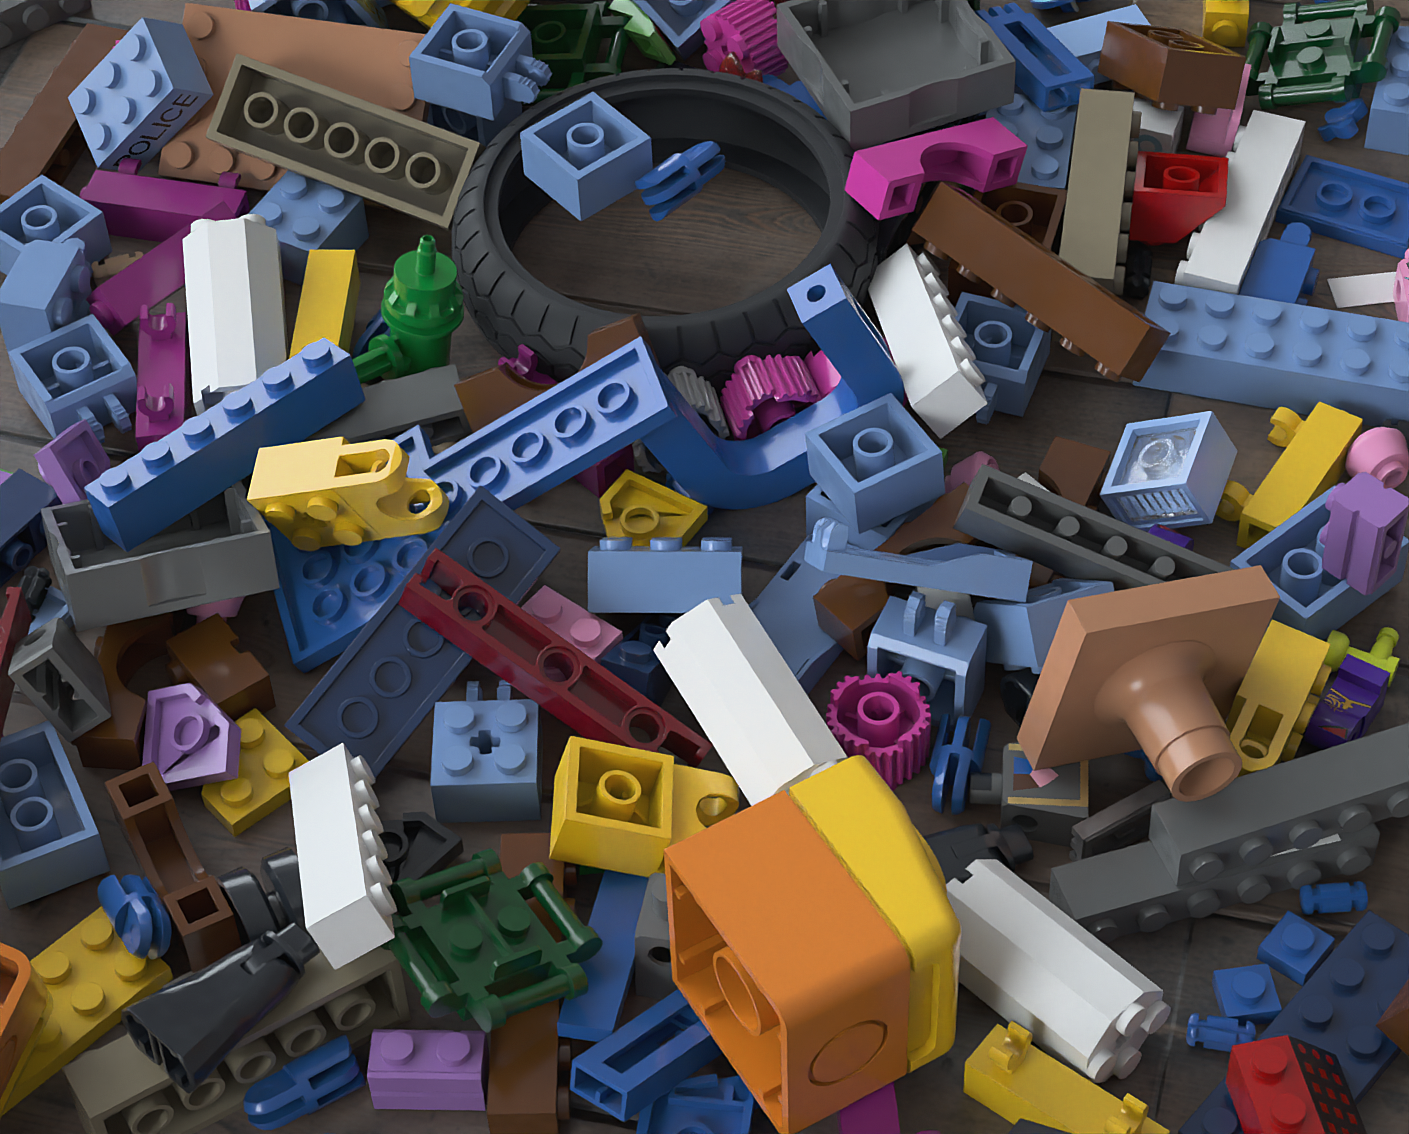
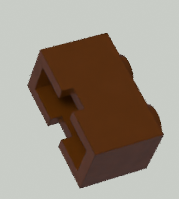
(209, 661)

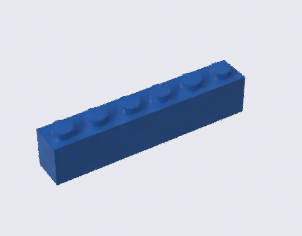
(223, 443)

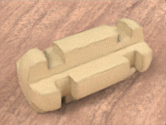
(112, 266)

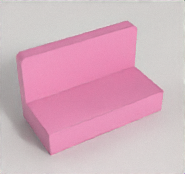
(1217, 132)

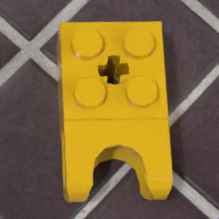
(342, 493)
(1277, 697)
(629, 804)

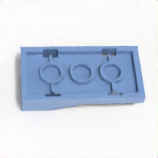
(948, 568)
(791, 621)

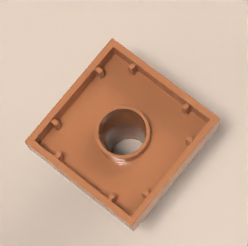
(1152, 675)

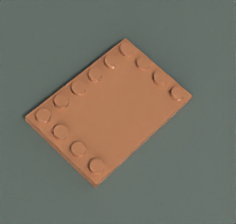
(342, 56)

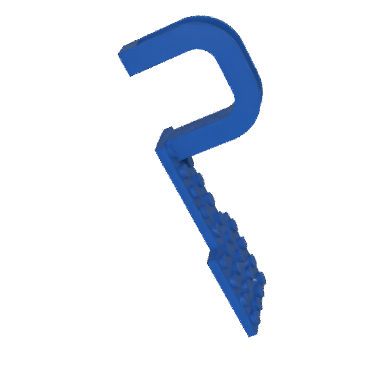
(603, 408)

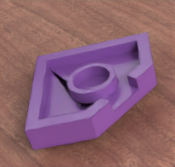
(72, 461)
(190, 738)

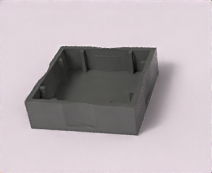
(894, 64)
(198, 560)

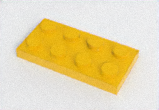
(90, 986)

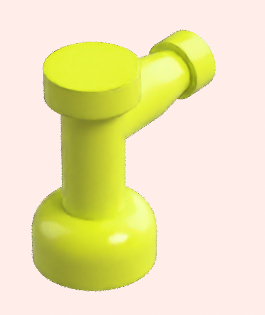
(1379, 655)

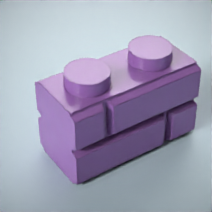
(1364, 532)
(429, 1069)

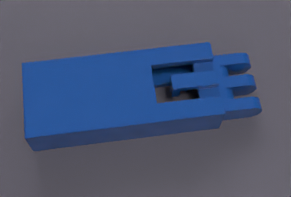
(1043, 64)
(633, 1069)

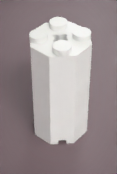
(233, 305)
(747, 698)
(1052, 975)

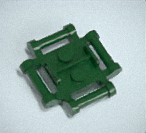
(569, 41)
(1320, 57)
(484, 943)

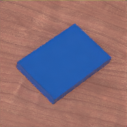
(1349, 206)

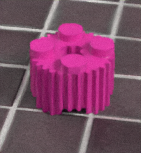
(747, 30)
(766, 394)
(883, 723)

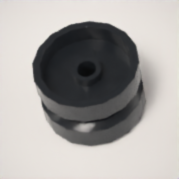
(269, 911)

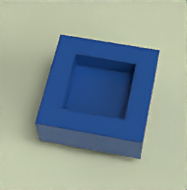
(1295, 948)
(1247, 994)

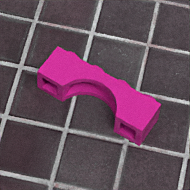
(973, 154)

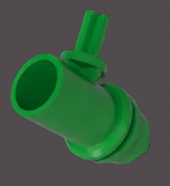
(422, 310)

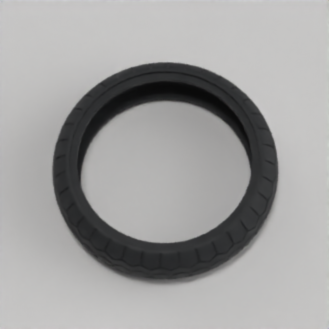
(758, 134)

